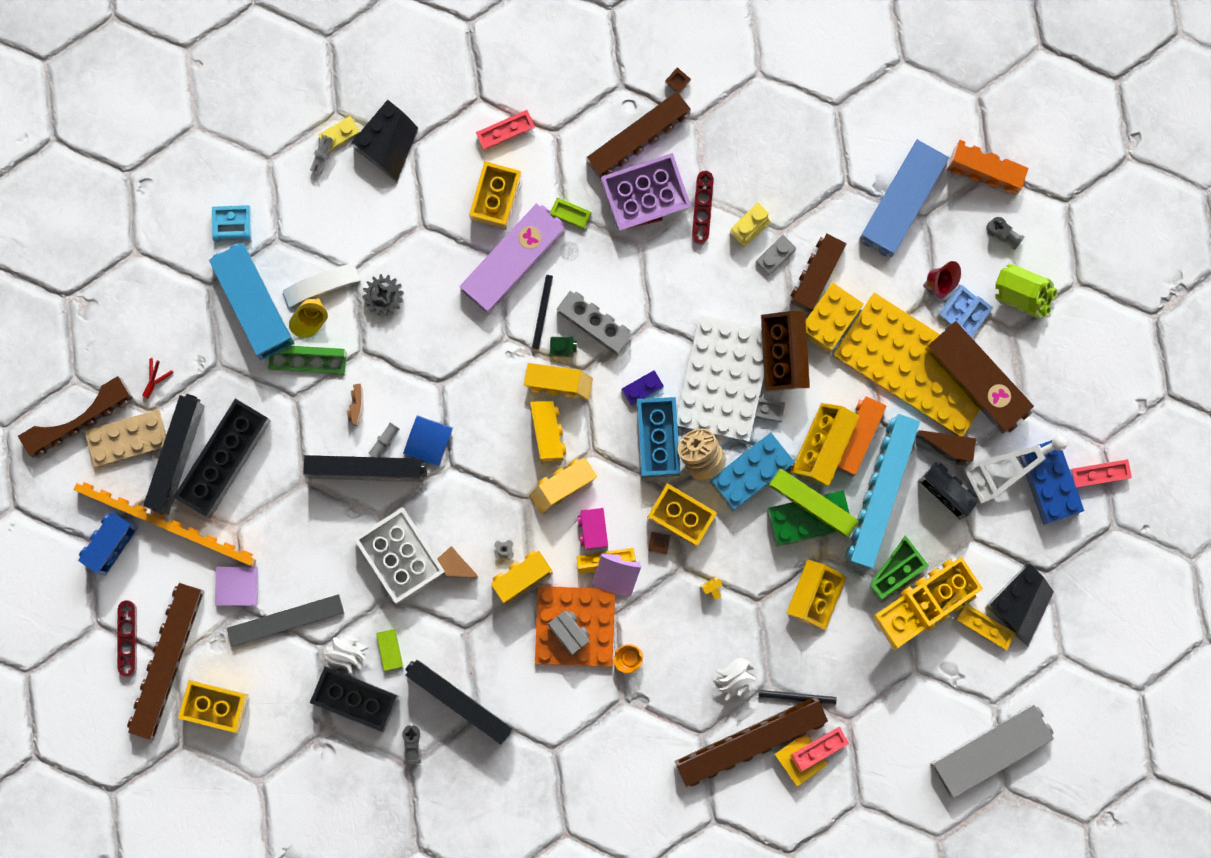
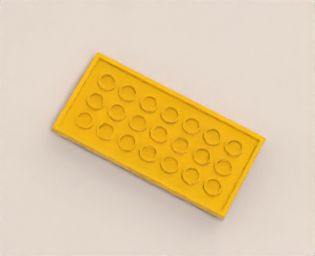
(891, 352)

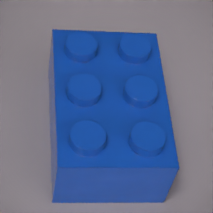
(107, 543)

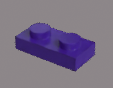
(642, 387)

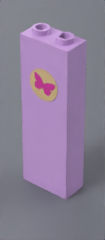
(512, 258)

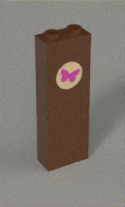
(980, 378)

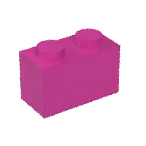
(594, 529)

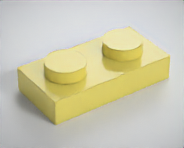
(341, 132)

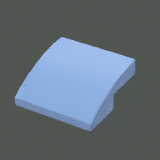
(965, 309)

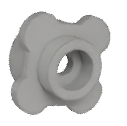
(508, 553)

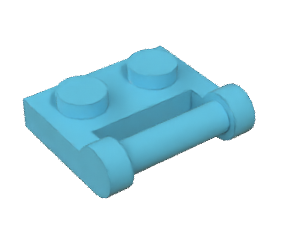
(231, 216)

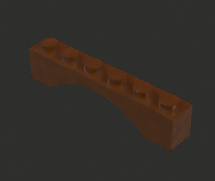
(110, 396)

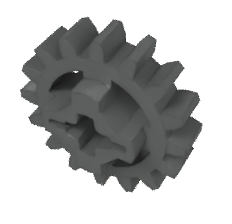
(376, 297)

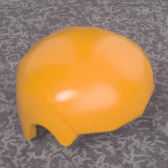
(628, 659)

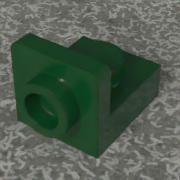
(562, 346)

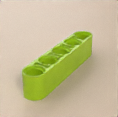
(813, 503)

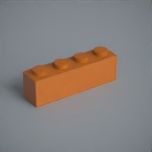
(869, 414)

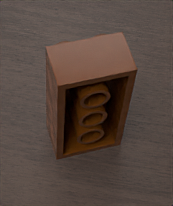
(785, 351)

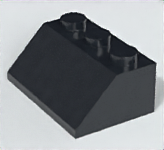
(949, 490)

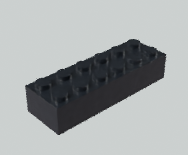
(222, 458)

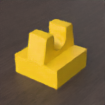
(712, 587)

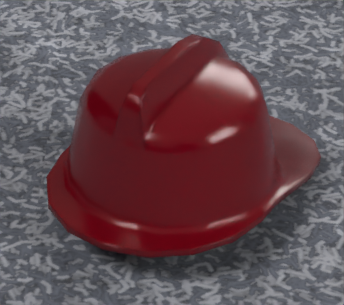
(943, 279)

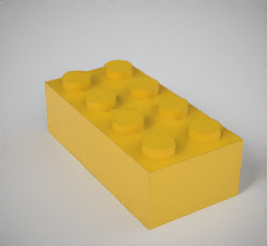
(825, 444)

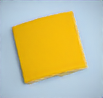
(786, 761)

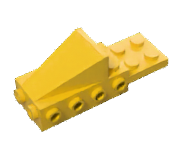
(928, 602)

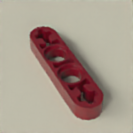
(702, 207)
(123, 638)

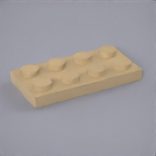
(126, 438)

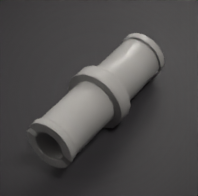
(321, 154)
(384, 440)

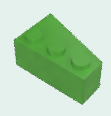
(898, 571)

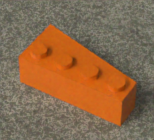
(987, 168)

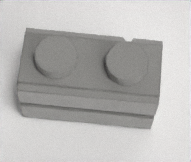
(568, 631)

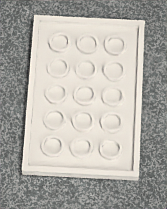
(723, 379)

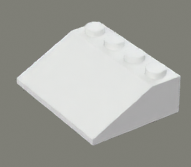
(399, 555)

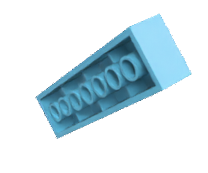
(883, 491)

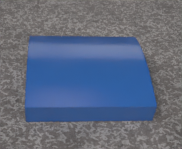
(428, 440)

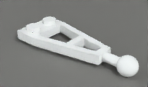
(983, 482)

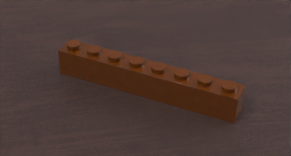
(165, 661)
(751, 741)

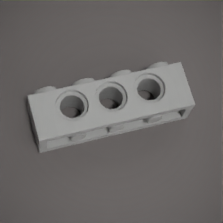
(615, 343)

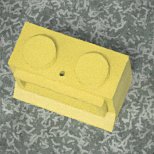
(750, 225)

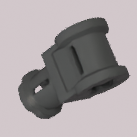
(1004, 232)
(411, 745)

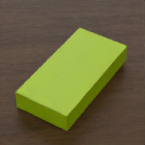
(570, 213)
(389, 649)

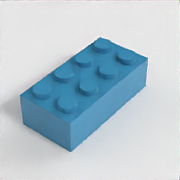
(658, 437)
(751, 471)

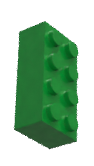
(794, 524)

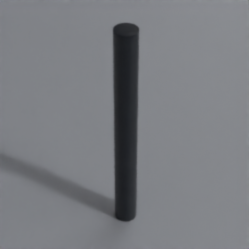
(542, 312)
(795, 696)

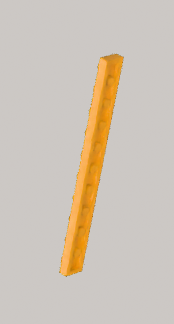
(158, 520)

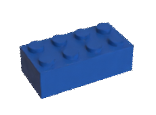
(1052, 486)

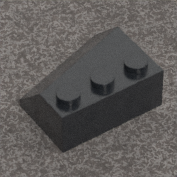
(387, 139)
(1022, 602)

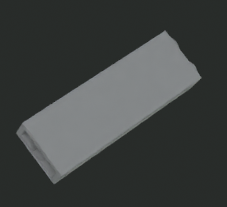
(993, 750)

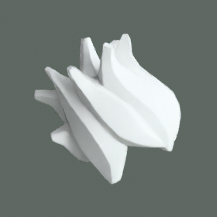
(345, 653)
(735, 678)

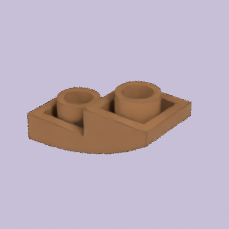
(355, 411)

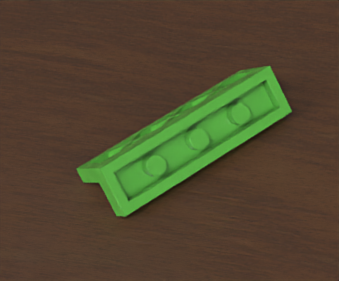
(312, 352)

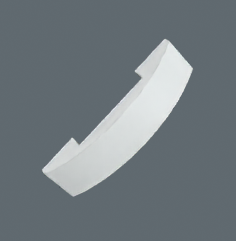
(320, 284)

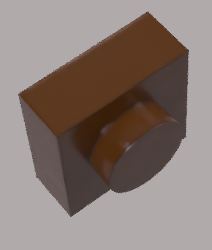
(678, 80)
(659, 543)

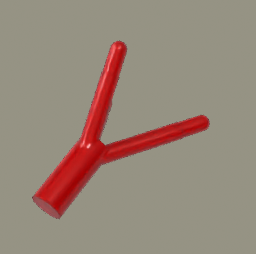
(152, 375)

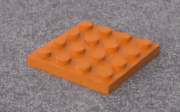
(594, 612)

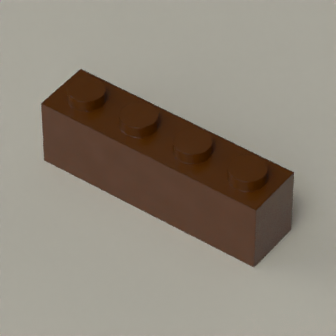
(818, 272)

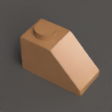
(455, 565)

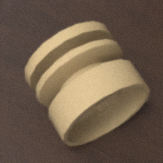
(702, 454)

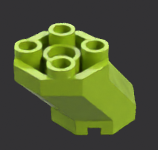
(1025, 291)

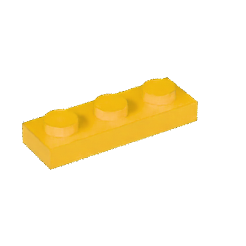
(589, 562)
(985, 626)

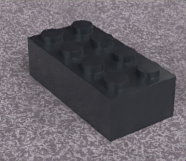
(354, 699)

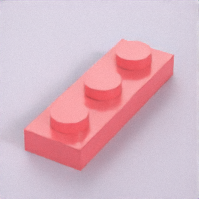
(505, 130)
(1101, 473)
(819, 749)

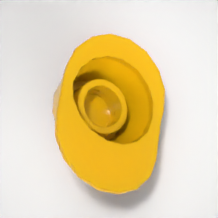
(308, 318)

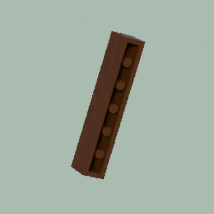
(638, 135)

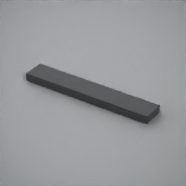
(285, 620)

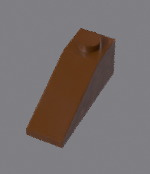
(951, 446)

